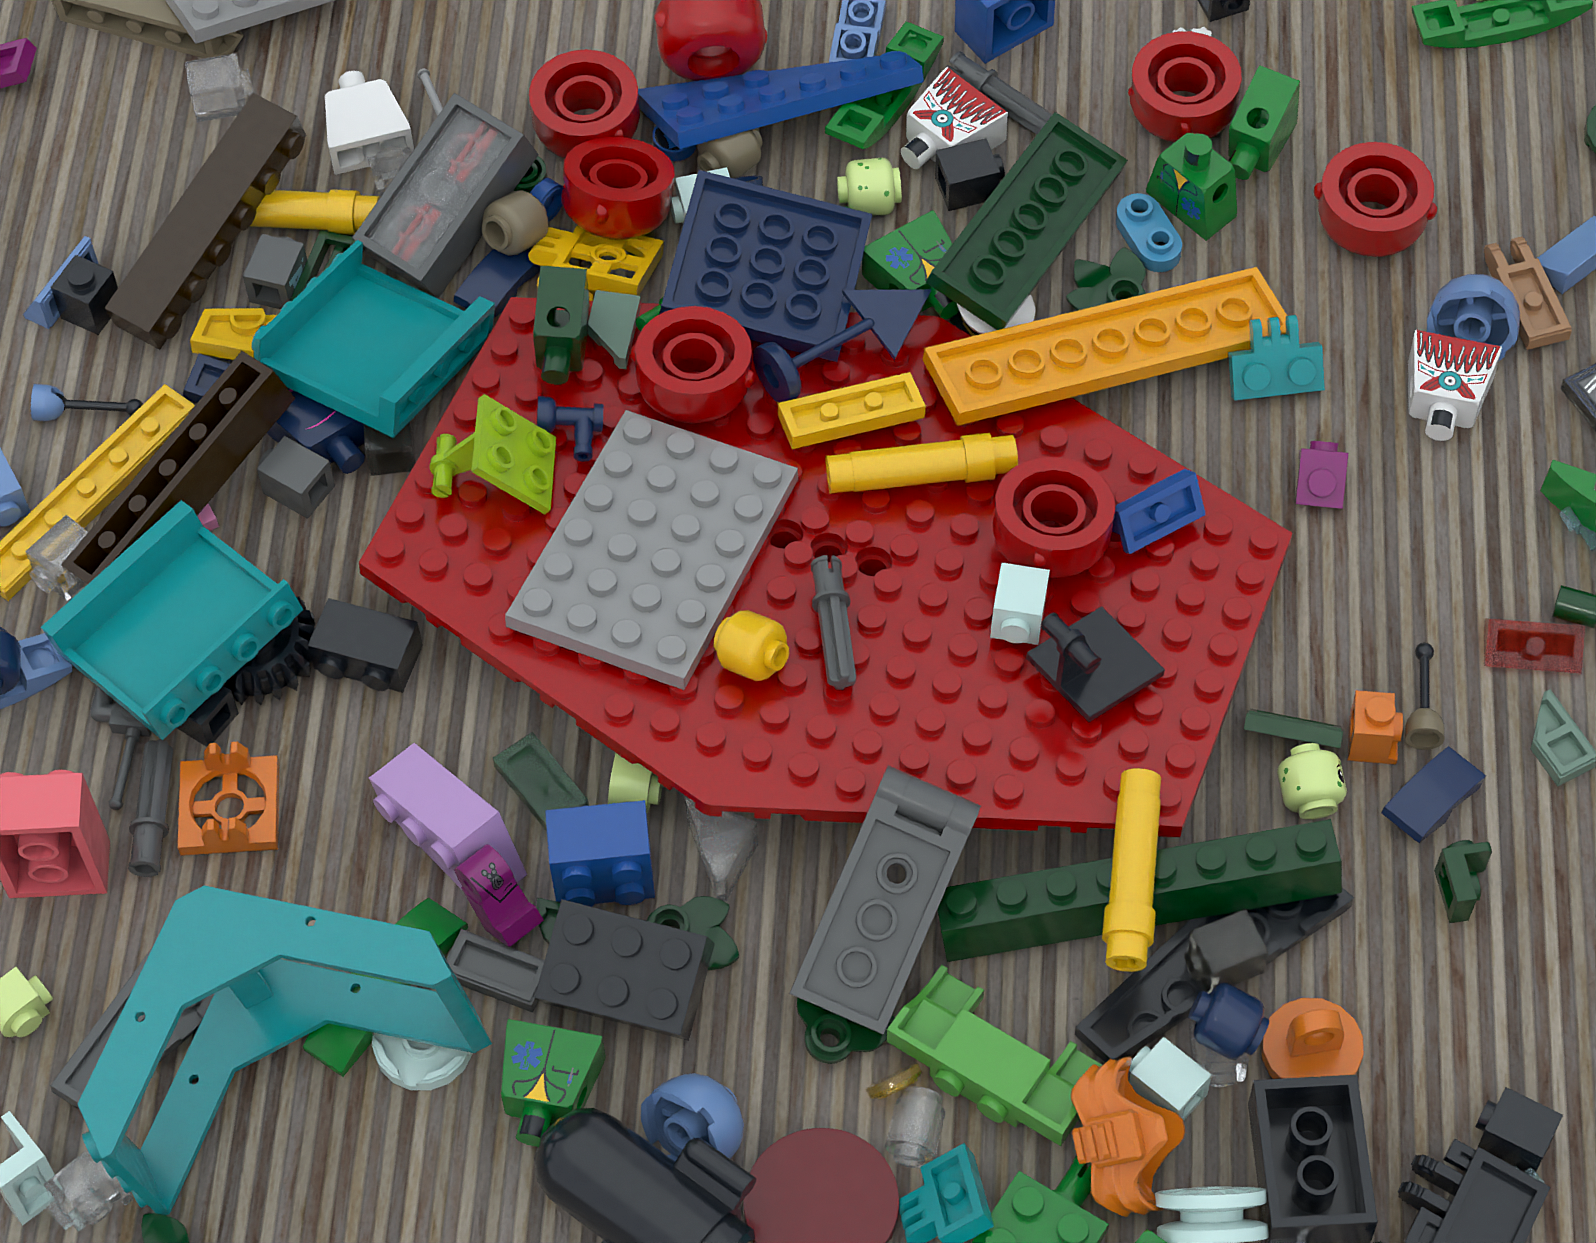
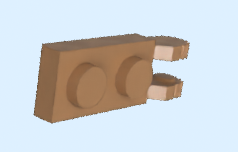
(1540, 310)

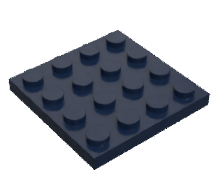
(768, 261)

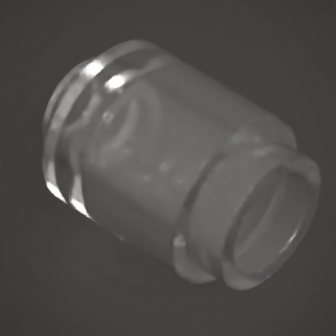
(916, 1127)

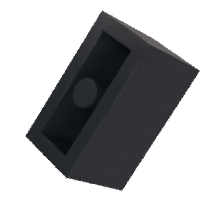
(365, 646)

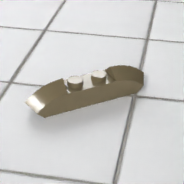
(145, 22)

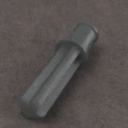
(1012, 101)
(832, 605)
(150, 825)

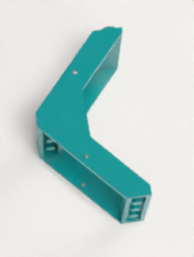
(260, 1003)

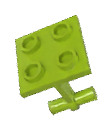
(503, 452)

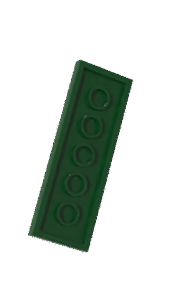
(1026, 222)

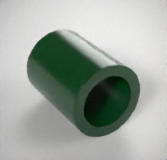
(1575, 606)

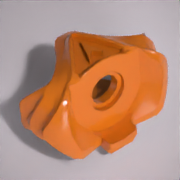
(1121, 1137)

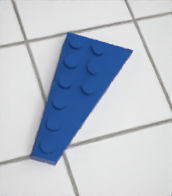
(734, 104)

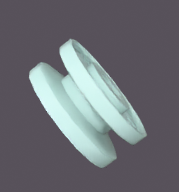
(1212, 1214)

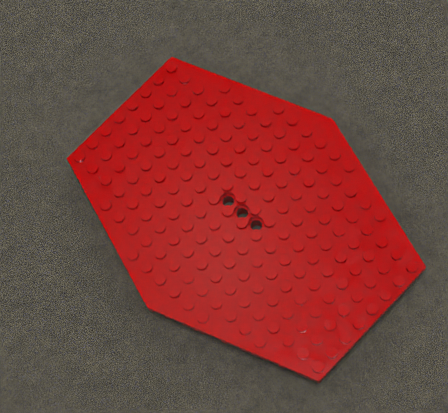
(920, 612)

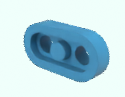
(1145, 229)

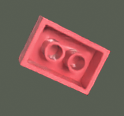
(51, 836)

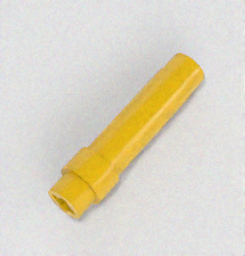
(332, 211)
(968, 459)
(1130, 915)

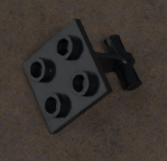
(1093, 662)

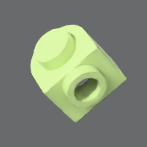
(633, 783)
(21, 1004)

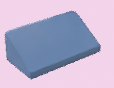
(1571, 257)
(44, 308)

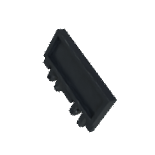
(1484, 1204)

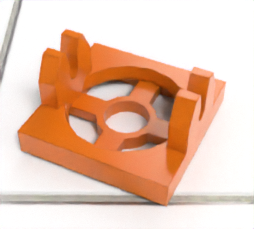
(234, 834)

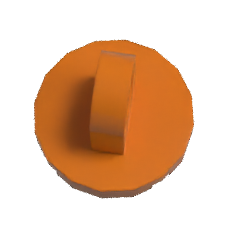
(1311, 1040)

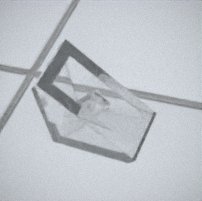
(723, 846)

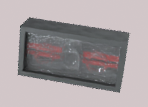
(439, 195)

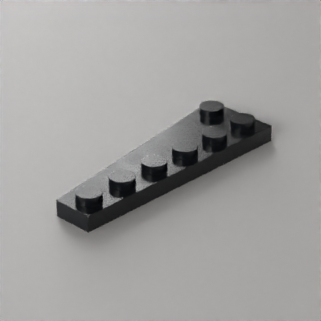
(1164, 991)

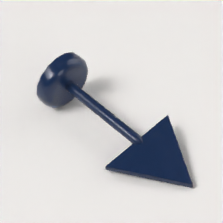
(884, 312)

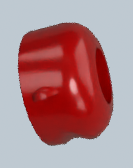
(710, 37)
(1189, 64)
(577, 83)
(1379, 175)
(617, 187)
(693, 341)
(1057, 492)

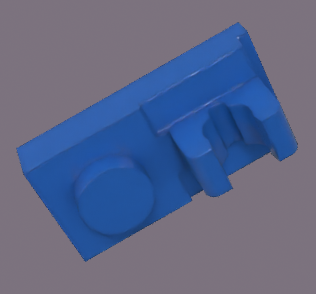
(1158, 510)

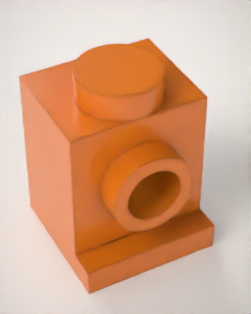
(1374, 728)

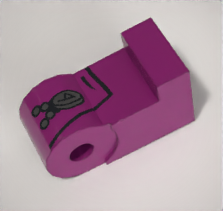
(497, 896)

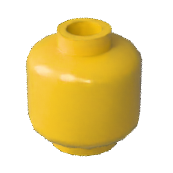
(751, 645)

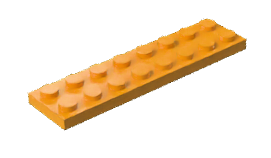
(1101, 346)

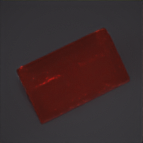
(1533, 645)

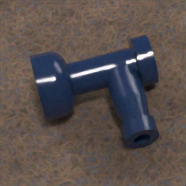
(583, 419)

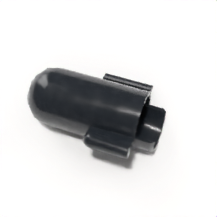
(634, 1190)

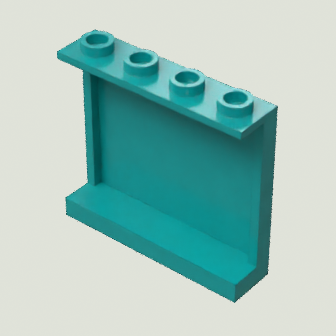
(370, 343)
(170, 620)

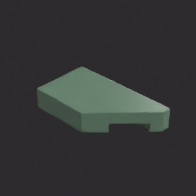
(614, 324)
(1560, 742)

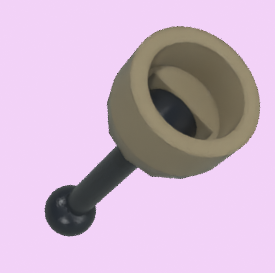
(1424, 726)

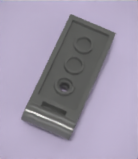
(875, 925)

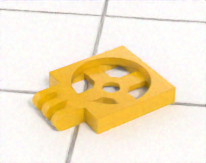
(561, 246)

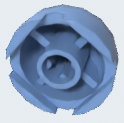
(1476, 310)
(691, 1109)

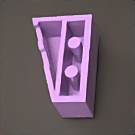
(440, 812)

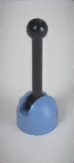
(49, 404)

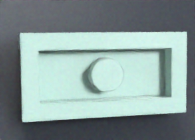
(24, 1174)

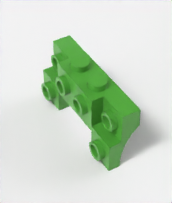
(986, 1063)

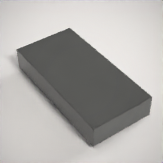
(496, 970)

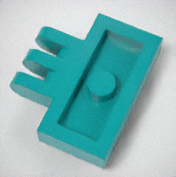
(1276, 363)
(949, 1202)

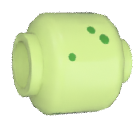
(870, 186)
(1312, 781)

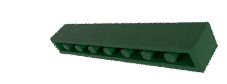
(1188, 885)

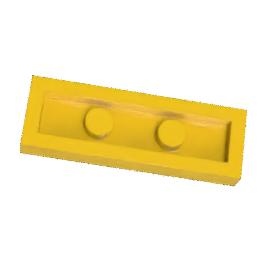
(851, 410)

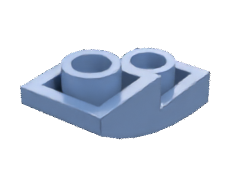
(858, 29)

